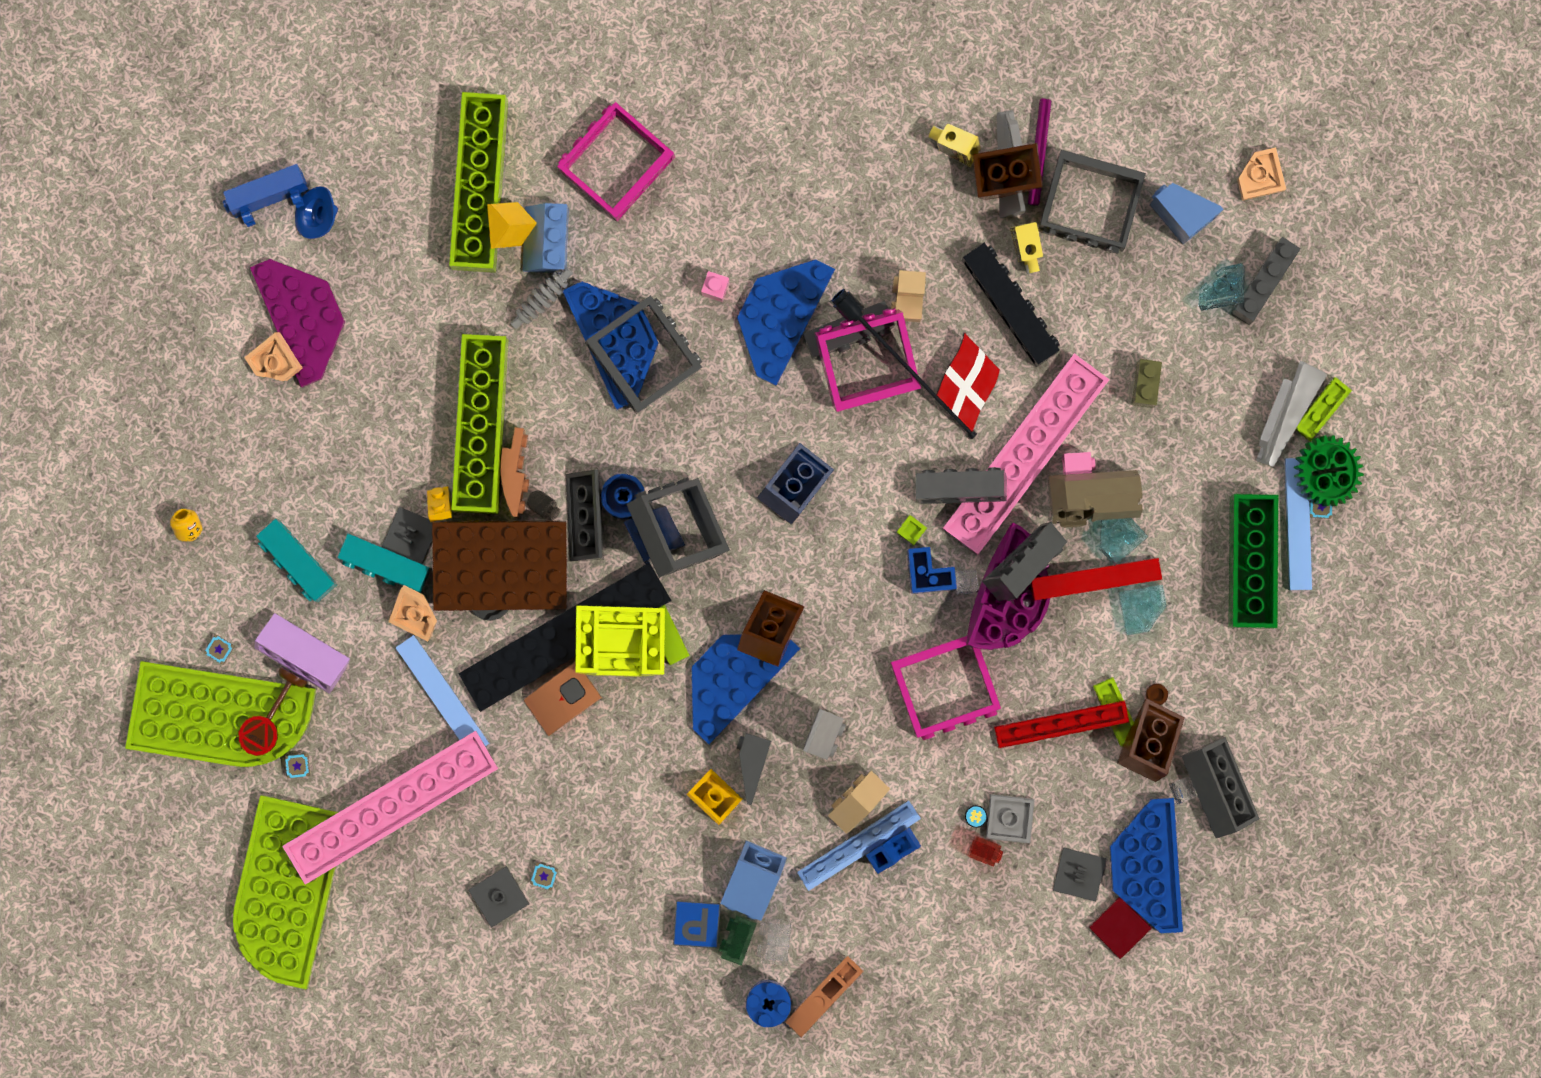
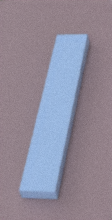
(1297, 530)
(438, 689)
(858, 845)

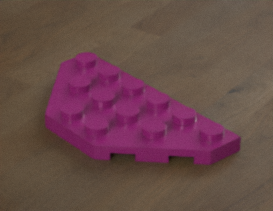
(303, 314)

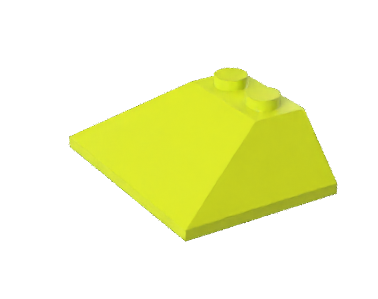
(619, 641)

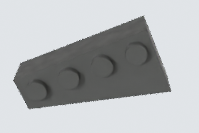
(1025, 563)

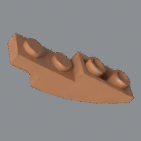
(513, 482)
(824, 996)

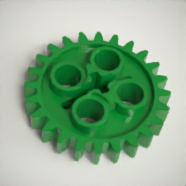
(1325, 451)

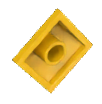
(508, 224)
(714, 796)

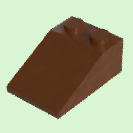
(1007, 171)
(770, 628)
(1151, 741)

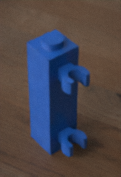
(265, 192)

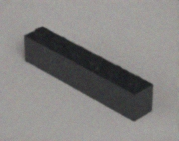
(1010, 304)

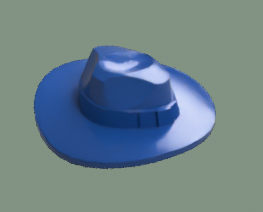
(317, 215)

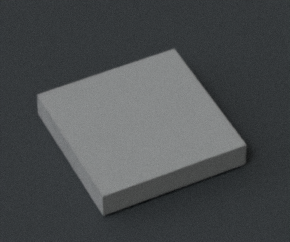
(1010, 818)

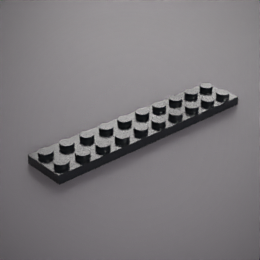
(554, 640)

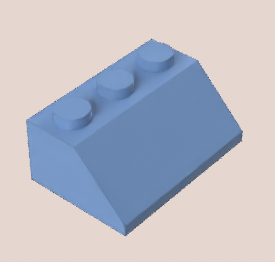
(547, 243)

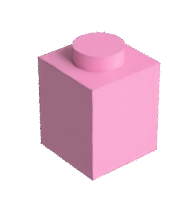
(715, 286)
(1078, 463)

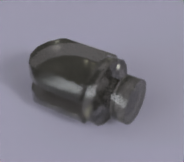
(543, 505)

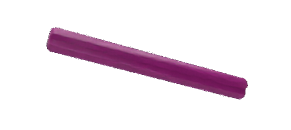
(1041, 140)

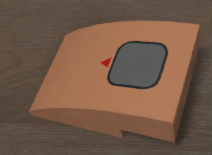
(562, 699)

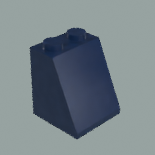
(668, 530)

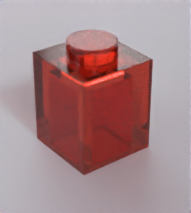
(985, 851)

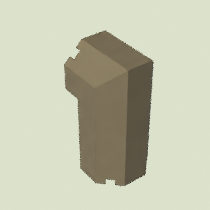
(1094, 497)

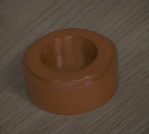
(1157, 693)

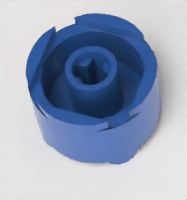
(611, 490)
(772, 991)

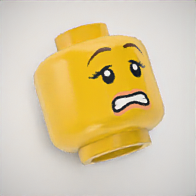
(186, 525)

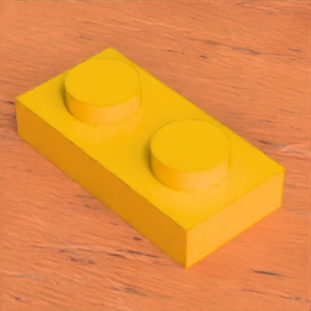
(439, 504)

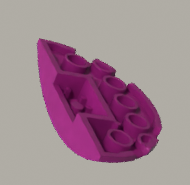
(1005, 622)

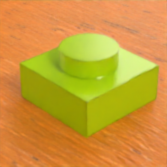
(911, 530)

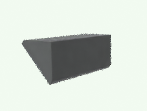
(584, 516)

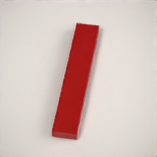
(1096, 579)
(1061, 724)

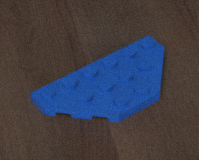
(779, 314)
(628, 346)
(726, 682)
(1147, 866)

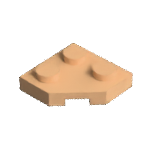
(1261, 175)
(274, 359)
(413, 614)

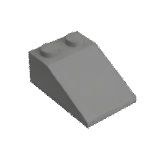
(823, 734)

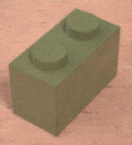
(1146, 383)

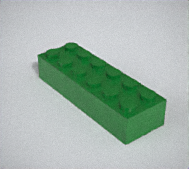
(1253, 561)

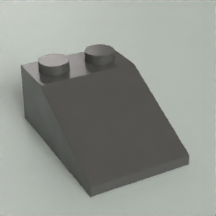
(752, 759)

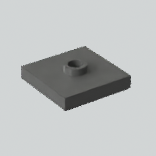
(499, 896)

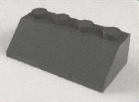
(1220, 788)

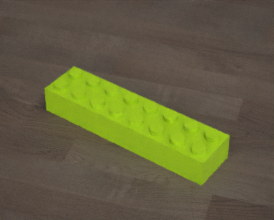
(478, 180)
(480, 424)

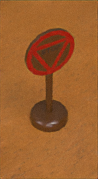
(259, 734)

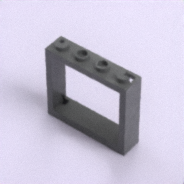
(1102, 168)
(614, 374)
(652, 534)

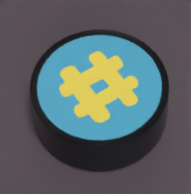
(975, 816)

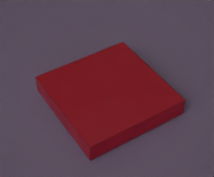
(1120, 927)

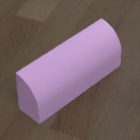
(301, 653)

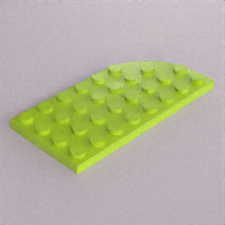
(202, 711)
(274, 911)

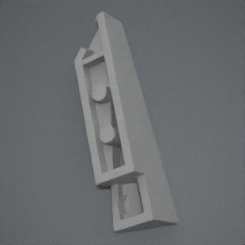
(1007, 137)
(1288, 411)

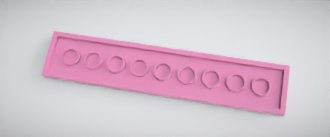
(1030, 450)
(390, 807)

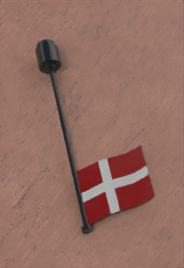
(965, 382)

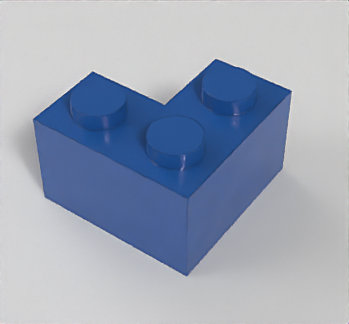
(924, 578)

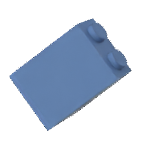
(1183, 210)
(753, 881)

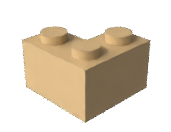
(909, 294)
(858, 801)

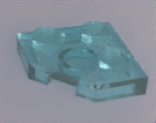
(1224, 290)
(1120, 538)
(1141, 608)

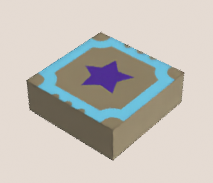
(1319, 511)
(219, 649)
(297, 765)
(544, 876)

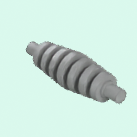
(541, 298)

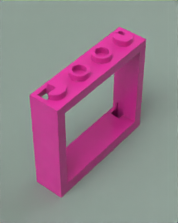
(641, 185)
(877, 393)
(947, 725)

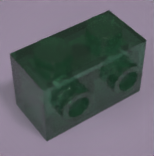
(738, 940)

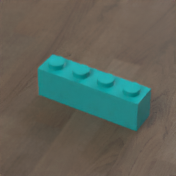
(296, 560)
(383, 562)

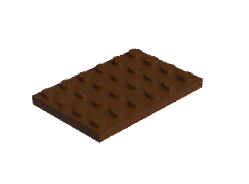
(499, 565)

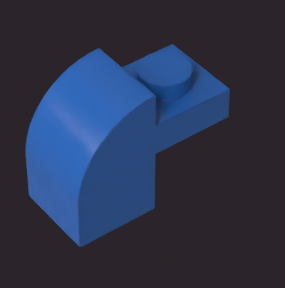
(893, 850)

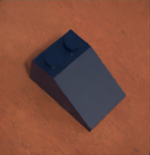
(795, 483)

